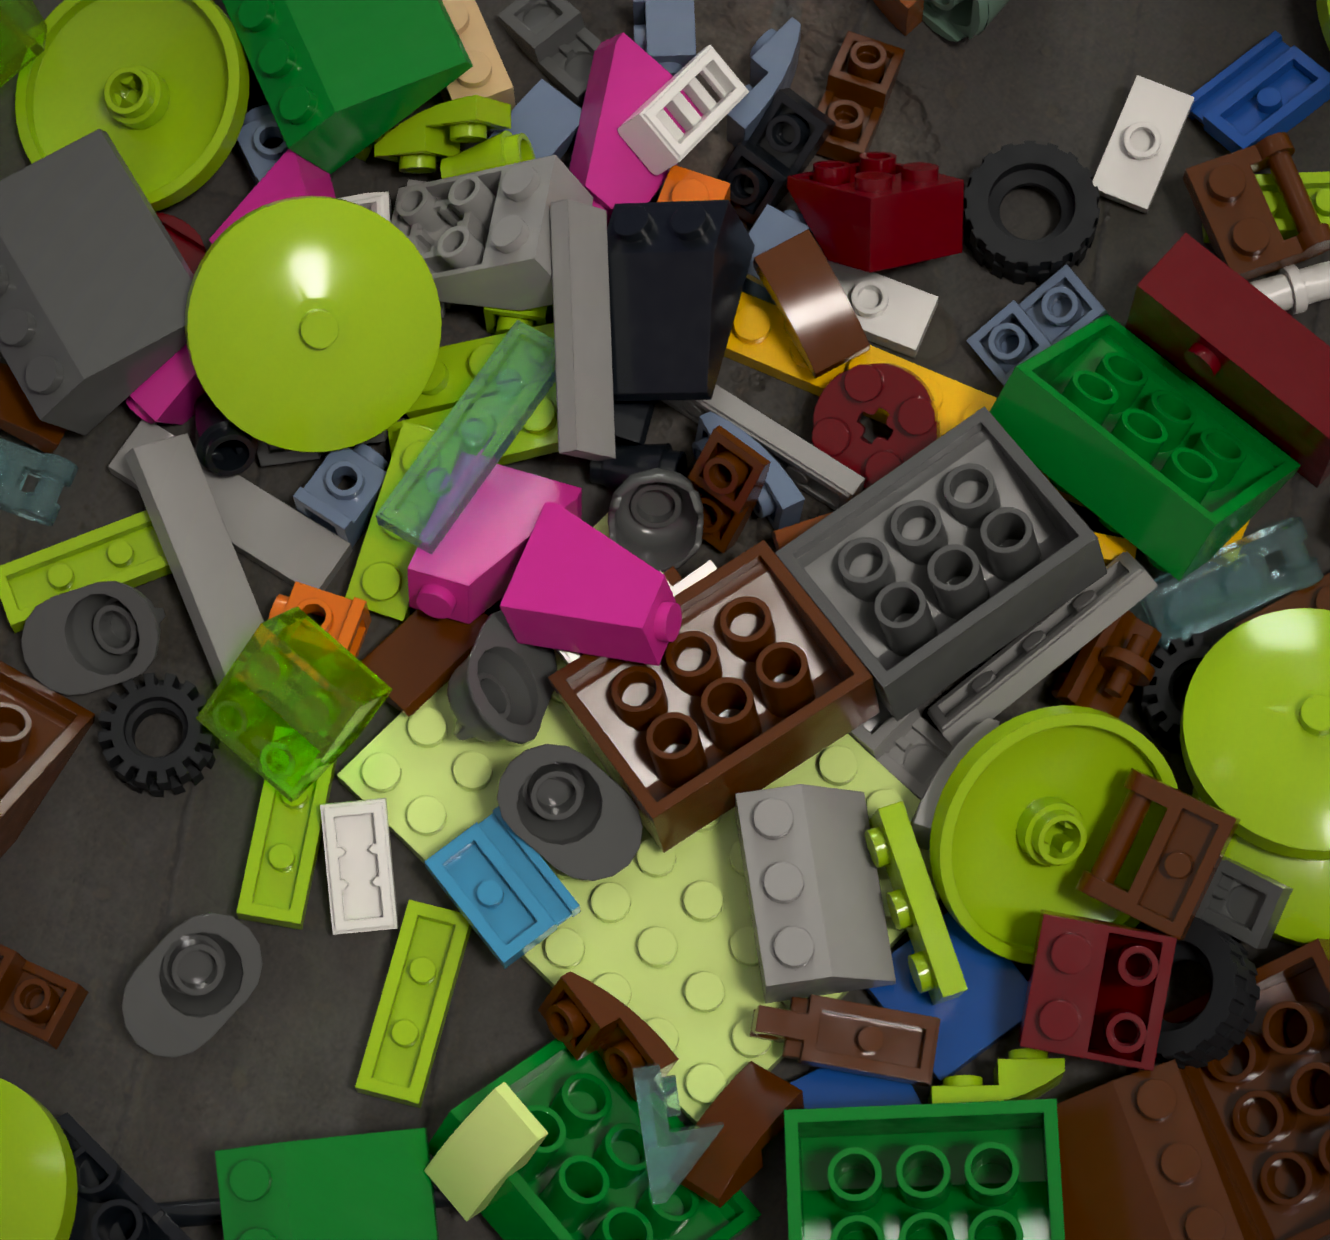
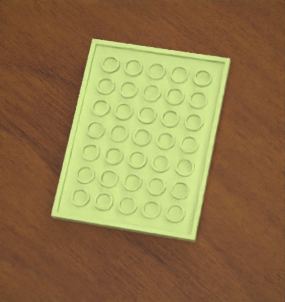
(659, 934)

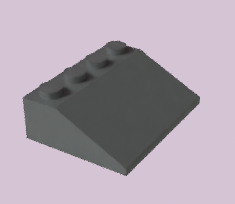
(85, 283)
(945, 561)

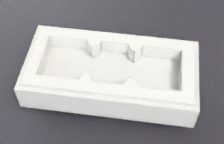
(1142, 144)
(887, 309)
(359, 866)

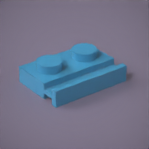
(502, 888)

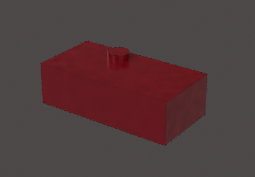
(1239, 350)

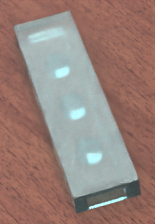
(471, 439)

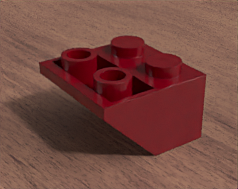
(880, 211)
(1097, 990)

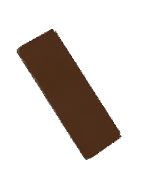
(421, 657)

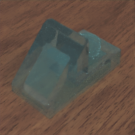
(668, 1151)

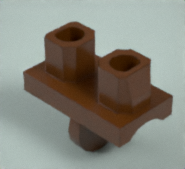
(1110, 667)

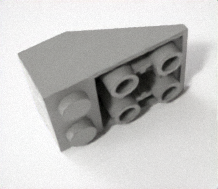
(489, 231)

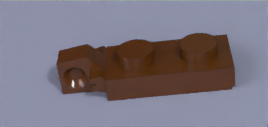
(852, 1037)

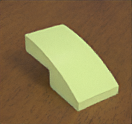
(485, 1151)

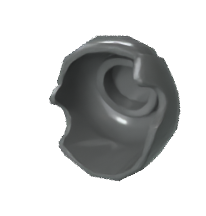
(657, 518)

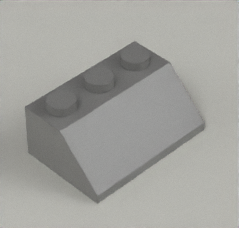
(812, 891)

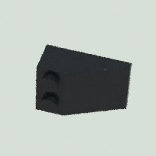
(673, 295)

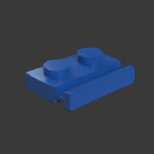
(1261, 94)

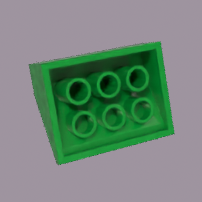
(346, 67)
(1140, 444)
(592, 1164)
(925, 1172)
(329, 1189)

